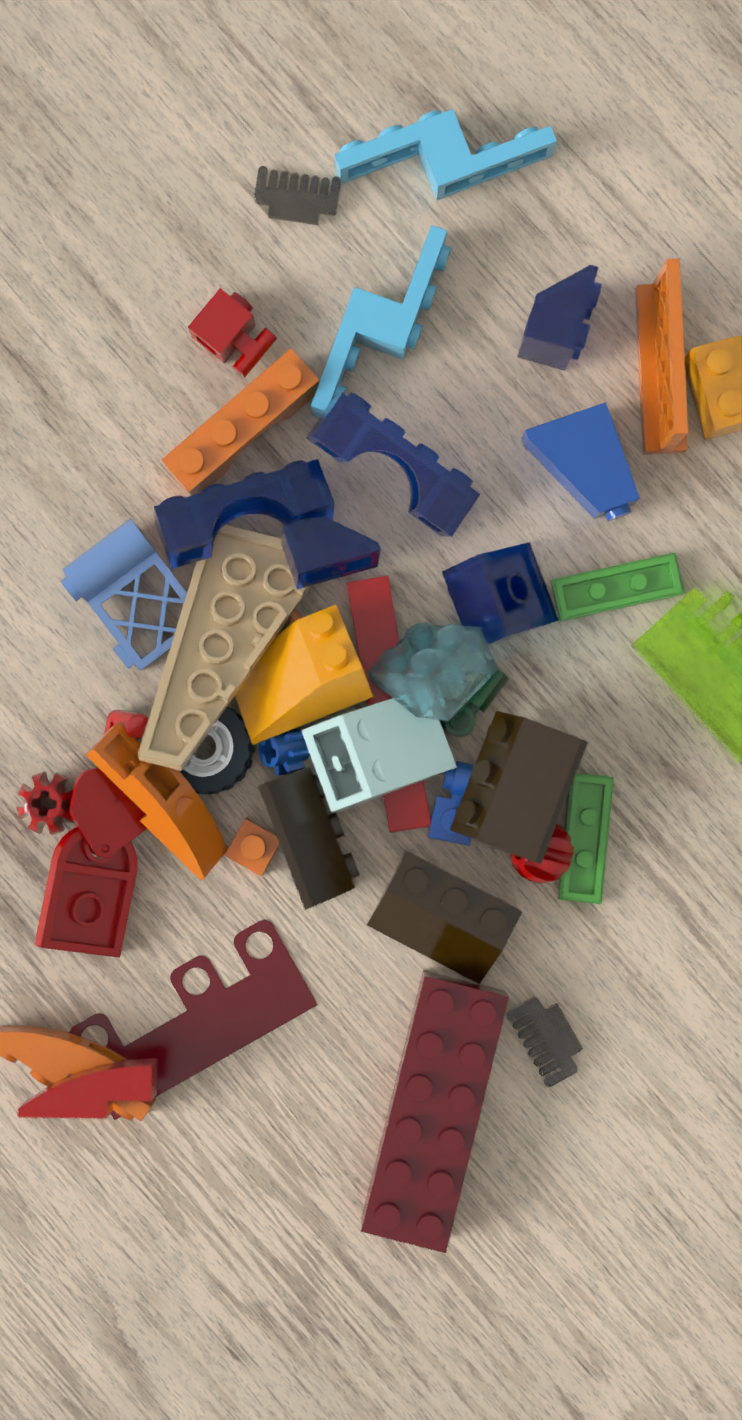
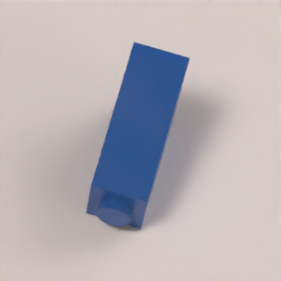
(586, 460)

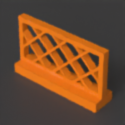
(662, 362)

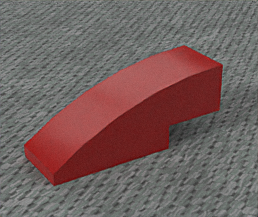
(92, 1091)

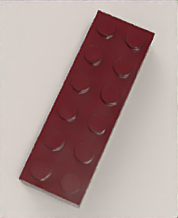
(434, 1111)

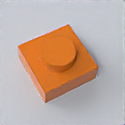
(253, 847)

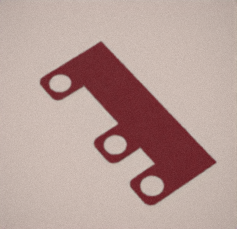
(219, 1018)

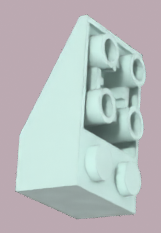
(375, 753)

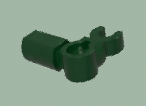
(464, 720)

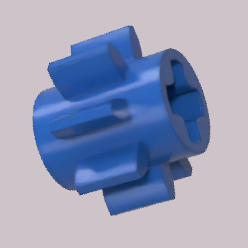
(284, 752)

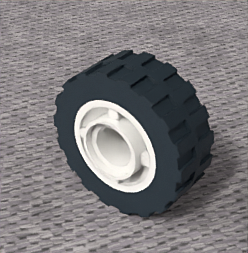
(229, 761)

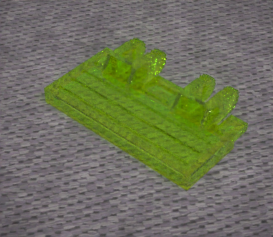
(698, 666)

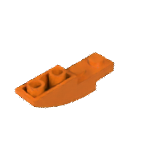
(167, 799)
(58, 1055)

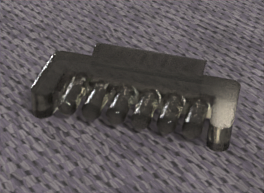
(294, 204)
(557, 1037)

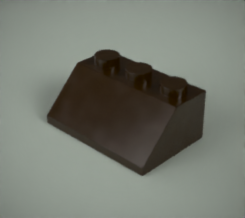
(518, 786)
(309, 837)
(444, 917)

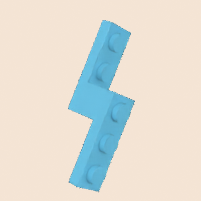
(444, 153)
(381, 321)

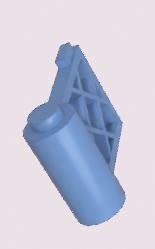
(111, 567)

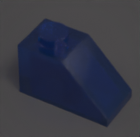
(325, 550)

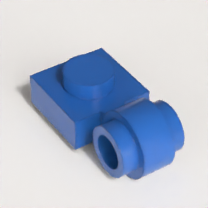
(445, 808)

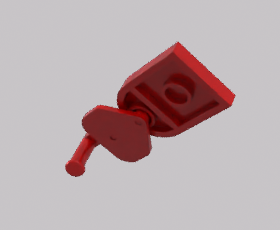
(90, 895)

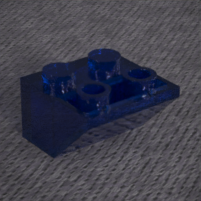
(556, 320)

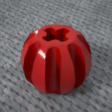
(41, 815)
(555, 862)

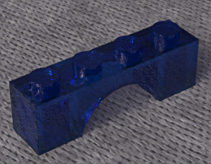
(437, 495)
(192, 522)

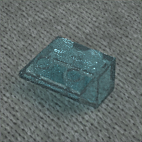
(435, 669)

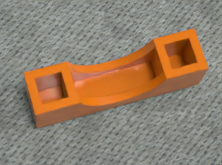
(260, 405)

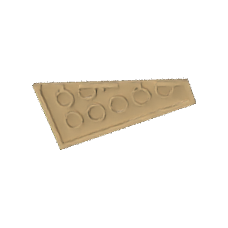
(224, 629)

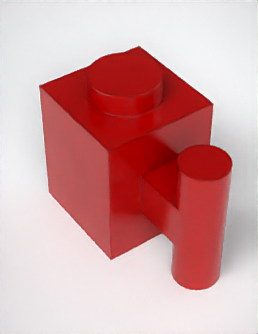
(225, 328)

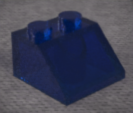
(501, 593)

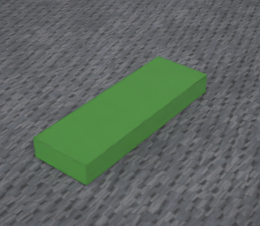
(617, 587)
(588, 827)

